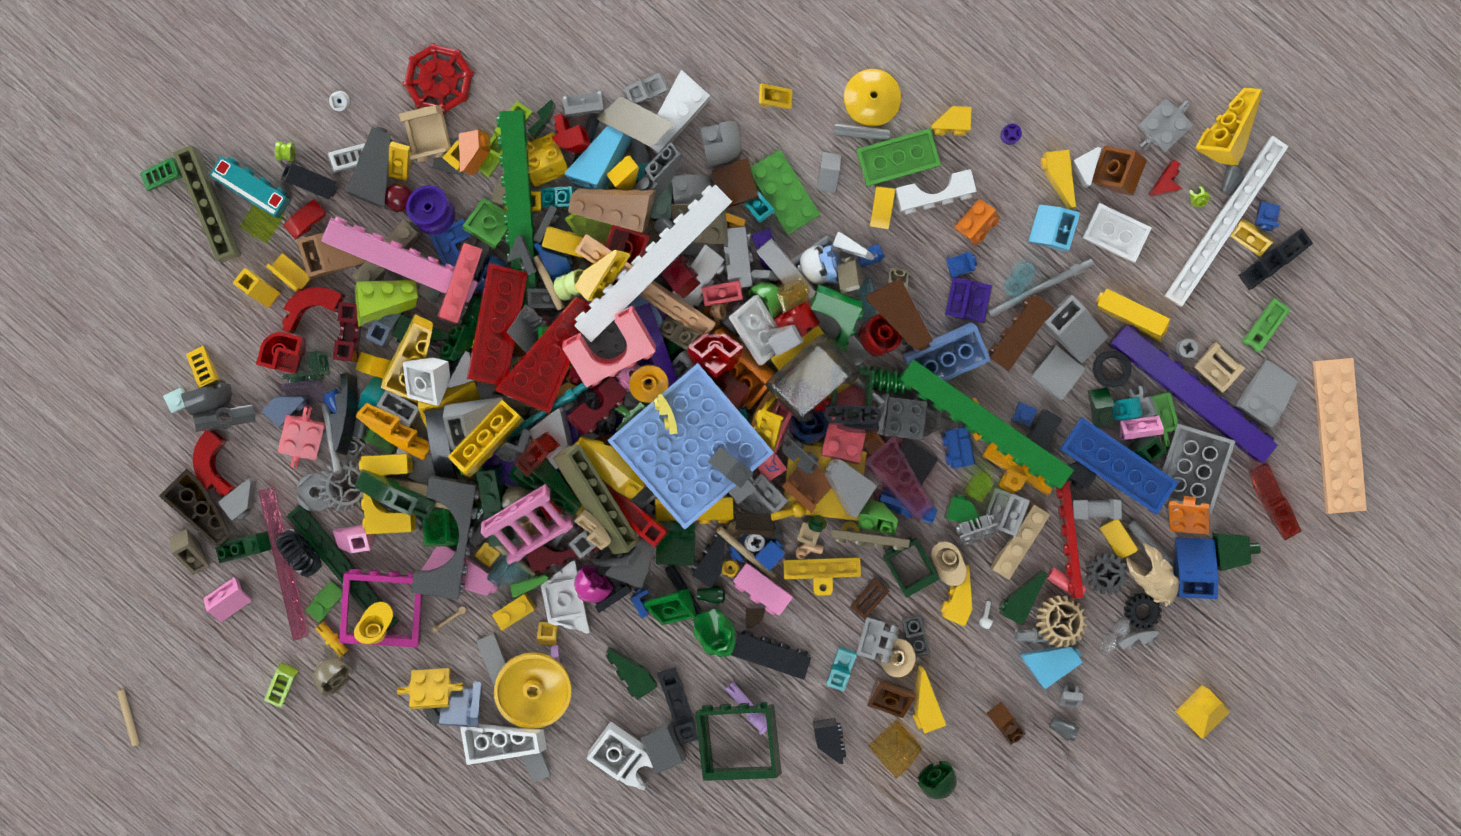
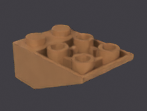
(325, 259)

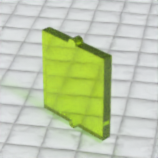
(260, 223)

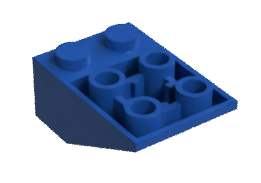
(1196, 568)

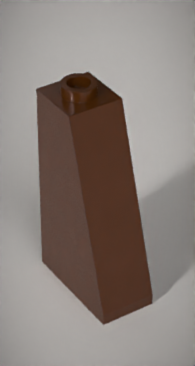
(900, 312)

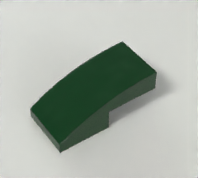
(546, 114)

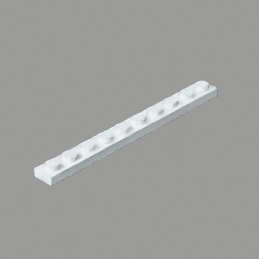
(1226, 221)

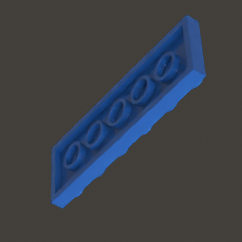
(1118, 465)

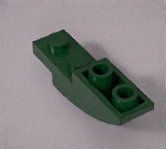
(462, 336)
(393, 495)

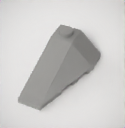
(686, 190)

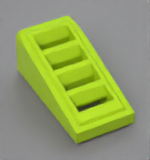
(285, 674)

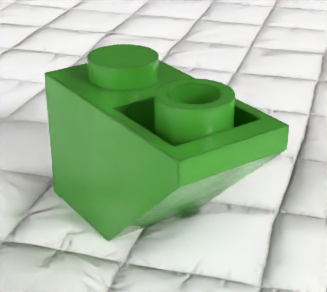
(877, 518)

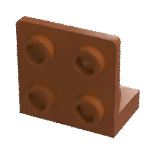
(807, 488)

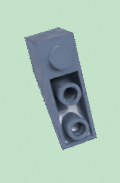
(383, 329)

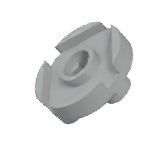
(305, 491)

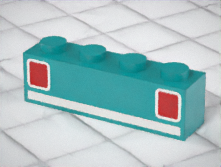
(249, 187)

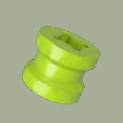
(284, 151)

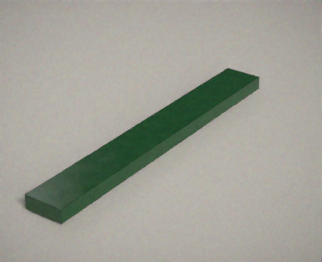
(333, 557)

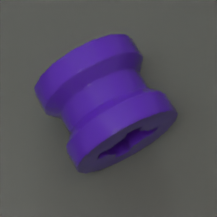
(1013, 131)

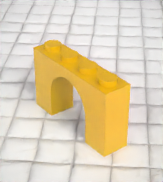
(377, 518)

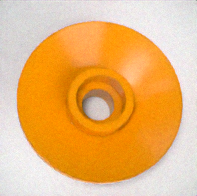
(648, 392)

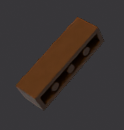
(1020, 332)

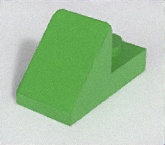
(325, 601)

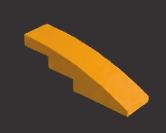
(390, 429)

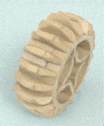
(1070, 637)

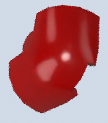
(282, 352)
(715, 353)

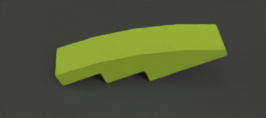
(492, 160)

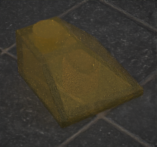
(896, 749)

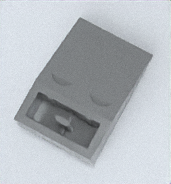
(1075, 328)
(464, 417)

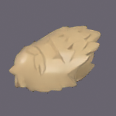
(1158, 583)

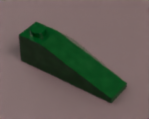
(559, 491)

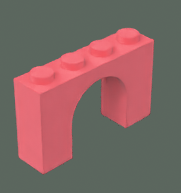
(595, 368)

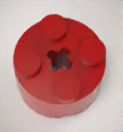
(801, 316)
(876, 343)

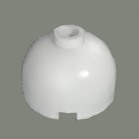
(811, 265)

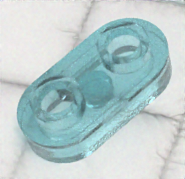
(1018, 279)

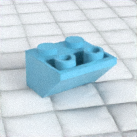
(1054, 227)

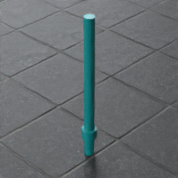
(570, 395)

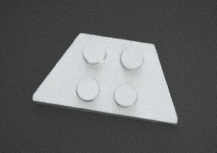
(562, 602)

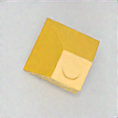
(1202, 711)

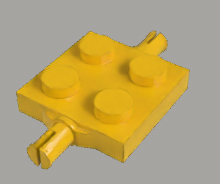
(430, 688)

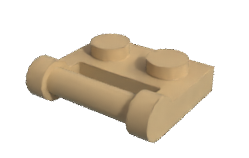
(1214, 372)

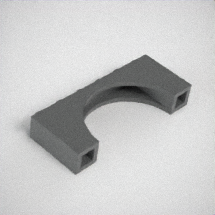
(459, 498)

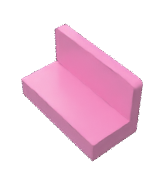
(1141, 427)
(226, 600)

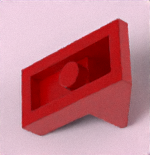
(1164, 184)

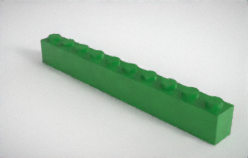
(517, 186)
(985, 423)

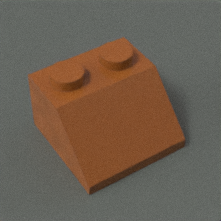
(1119, 170)

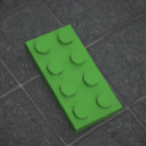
(898, 157)
(784, 192)

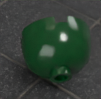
(937, 781)

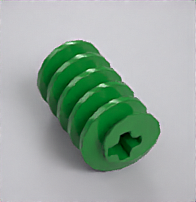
(887, 380)

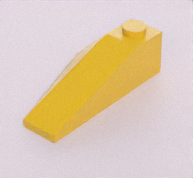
(1230, 134)
(612, 467)

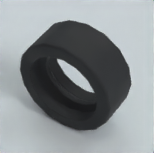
(1127, 368)

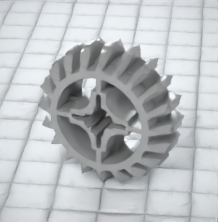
(341, 494)

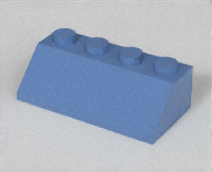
(952, 353)

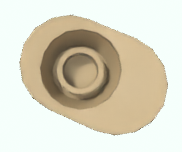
(949, 563)

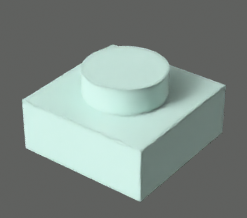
(175, 400)

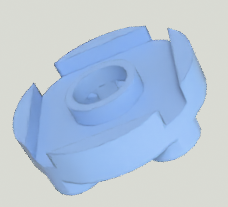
(830, 260)

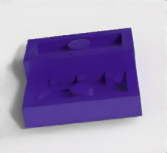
(968, 300)

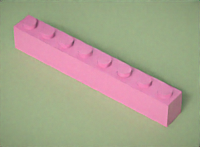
(390, 255)

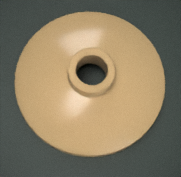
(895, 667)

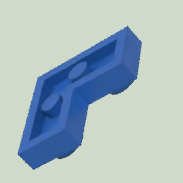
(446, 242)

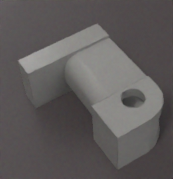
(1096, 508)

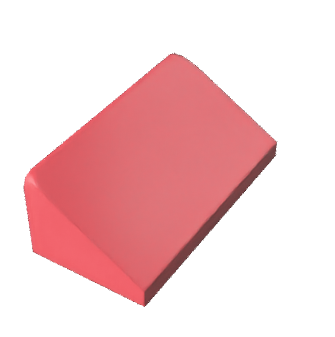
(722, 293)

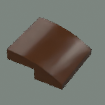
(736, 182)

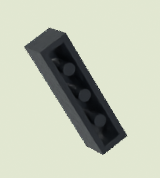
(771, 655)

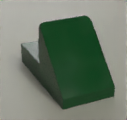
(1101, 407)

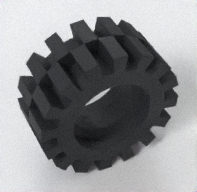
(1154, 611)

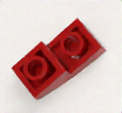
(304, 218)

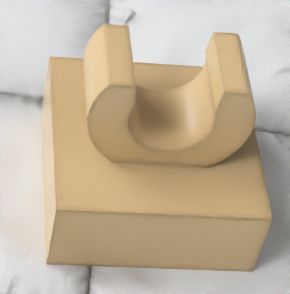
(807, 535)

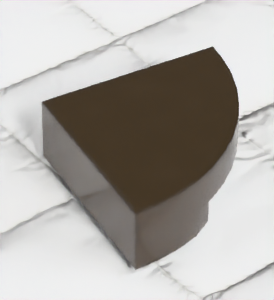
(754, 616)

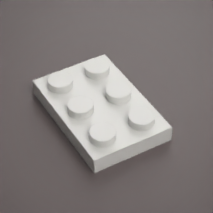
(1116, 233)
(752, 324)

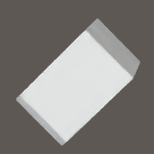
(1085, 166)

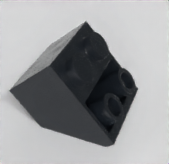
(828, 738)

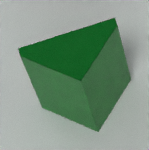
(671, 607)

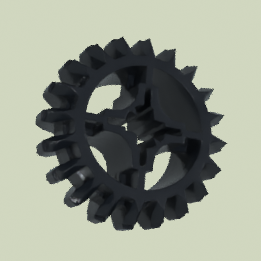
(298, 553)

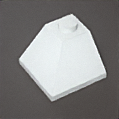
(426, 379)

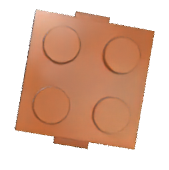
(1189, 517)

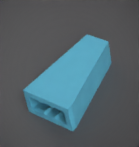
(599, 159)

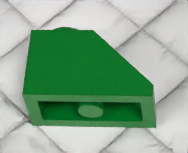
(961, 510)

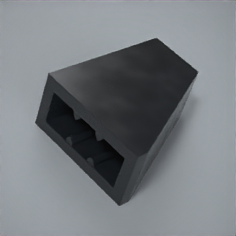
(309, 181)

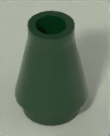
(713, 595)

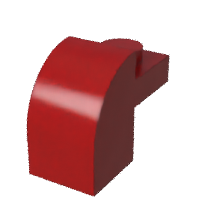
(570, 139)

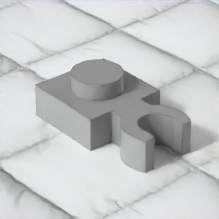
(1147, 404)

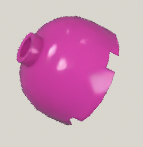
(591, 586)

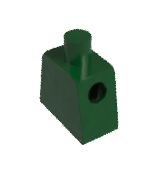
(1234, 550)

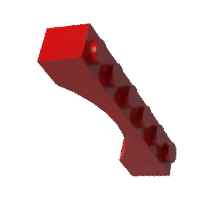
(639, 519)

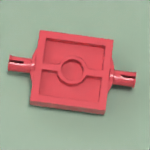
(301, 437)

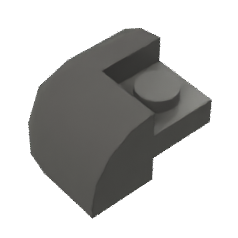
(207, 399)

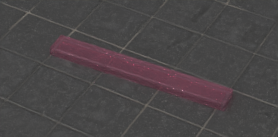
(284, 571)

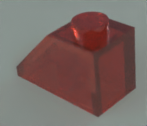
(537, 453)

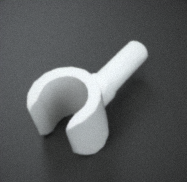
(985, 622)

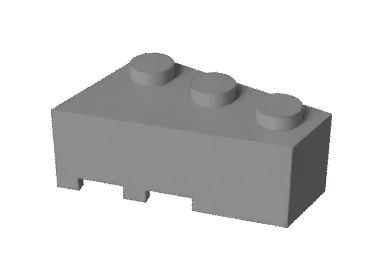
(738, 258)

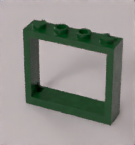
(737, 773)

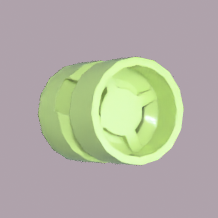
(565, 285)

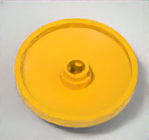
(532, 690)

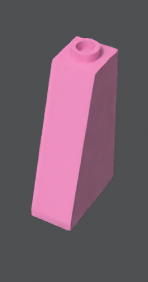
(476, 575)

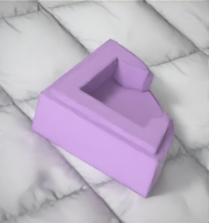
(555, 653)

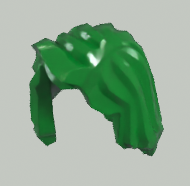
(714, 633)

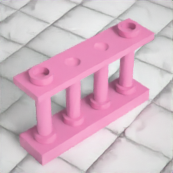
(521, 508)

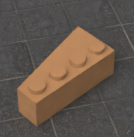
(616, 207)

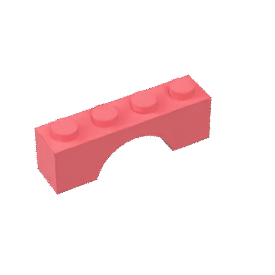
(460, 283)

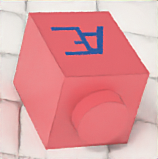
(771, 470)

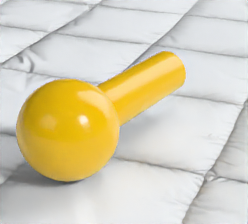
(796, 510)

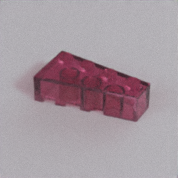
(895, 473)

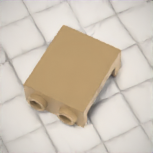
(426, 132)

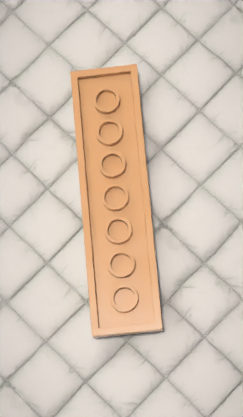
(1339, 436)

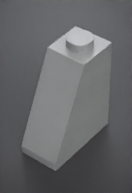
(558, 428)
(849, 486)

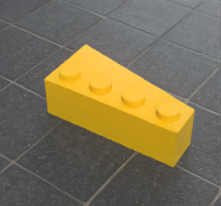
(412, 347)

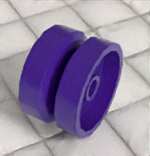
(430, 210)

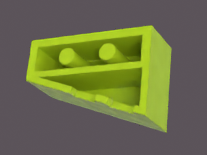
(383, 298)

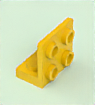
(545, 160)
(768, 424)

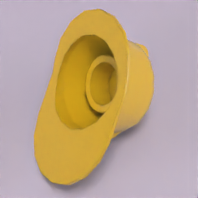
(374, 624)

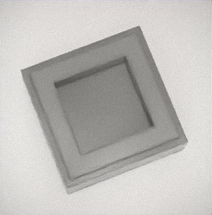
(764, 275)

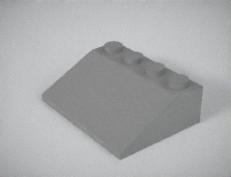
(1197, 464)

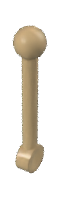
(435, 628)

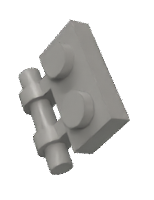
(872, 637)

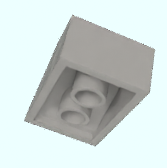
(1267, 394)

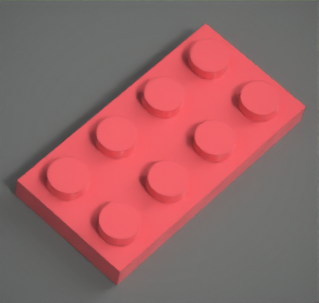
(840, 443)

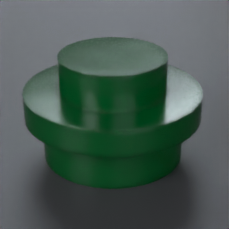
(816, 523)

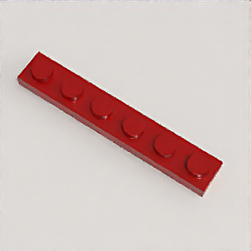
(1070, 547)

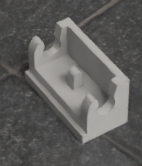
(583, 104)

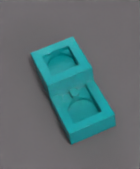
(841, 669)

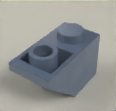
(284, 405)

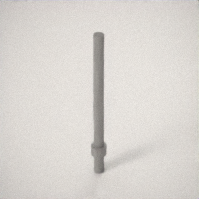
(1074, 271)

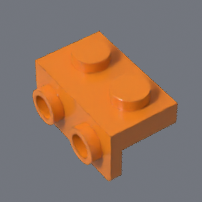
(978, 222)

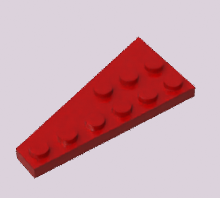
(544, 366)

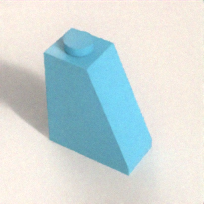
(1051, 663)

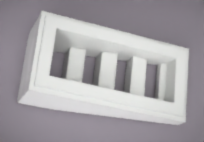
(339, 153)
(848, 246)

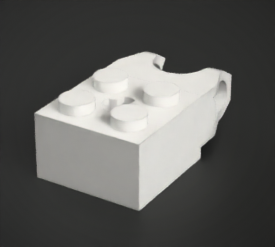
(621, 763)

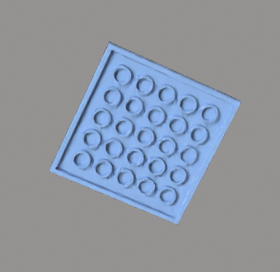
(678, 464)

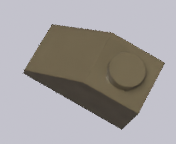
(850, 274)
(188, 551)

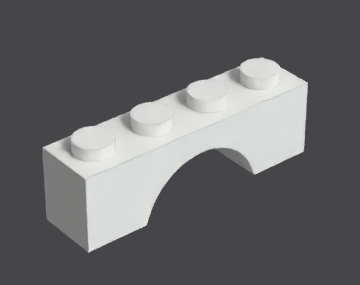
(911, 197)

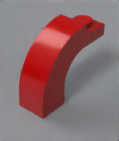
(306, 299)
(205, 462)

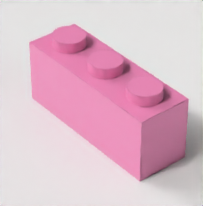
(762, 589)

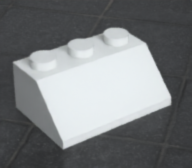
(707, 266)

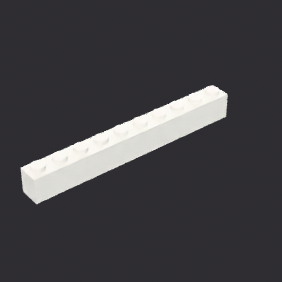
(657, 258)

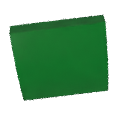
(440, 529)

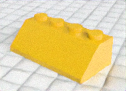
(485, 438)
(720, 511)

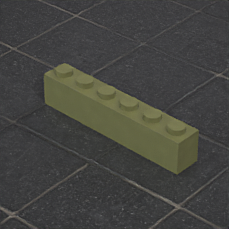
(207, 204)
(596, 497)

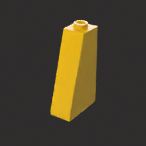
(1134, 314)

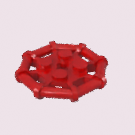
(431, 70)

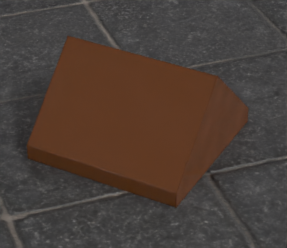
(891, 698)

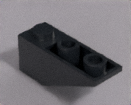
(711, 564)

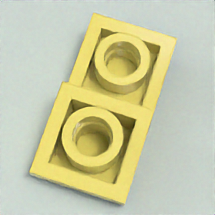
(664, 409)

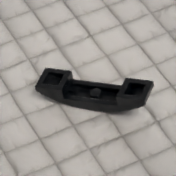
(678, 705)

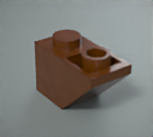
(1006, 723)

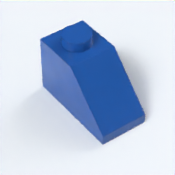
(554, 261)

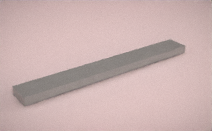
(788, 272)
(494, 662)

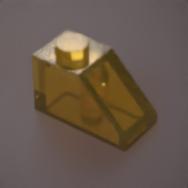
(792, 294)

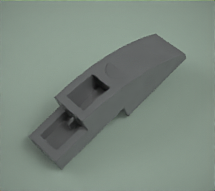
(660, 170)

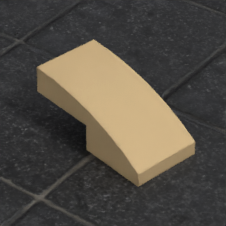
(597, 533)

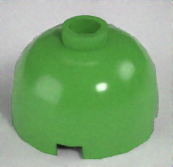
(768, 294)

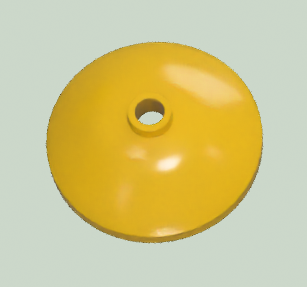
(869, 110)

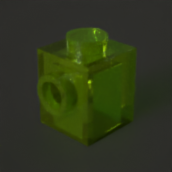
(978, 486)

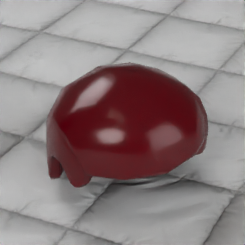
(397, 197)

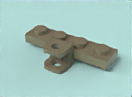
(870, 539)

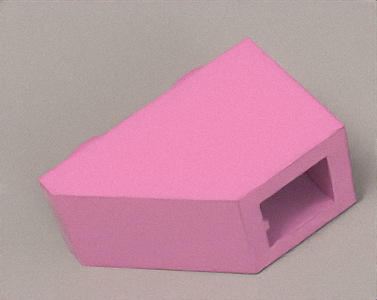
(354, 539)

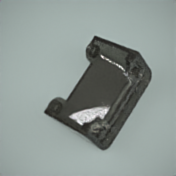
(812, 377)

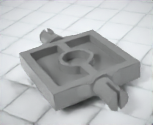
(1165, 125)

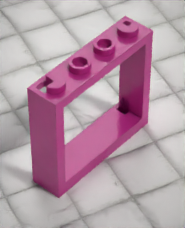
(377, 576)

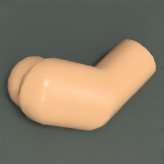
(805, 549)

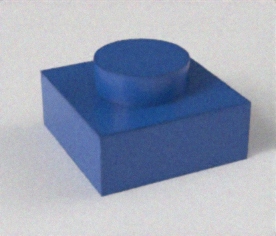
(1024, 414)

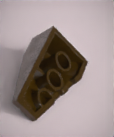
(194, 504)

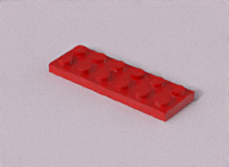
(498, 310)

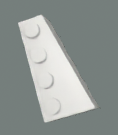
(680, 107)
(500, 742)

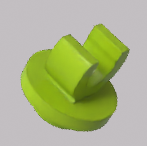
(1200, 199)

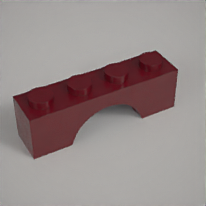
(544, 556)

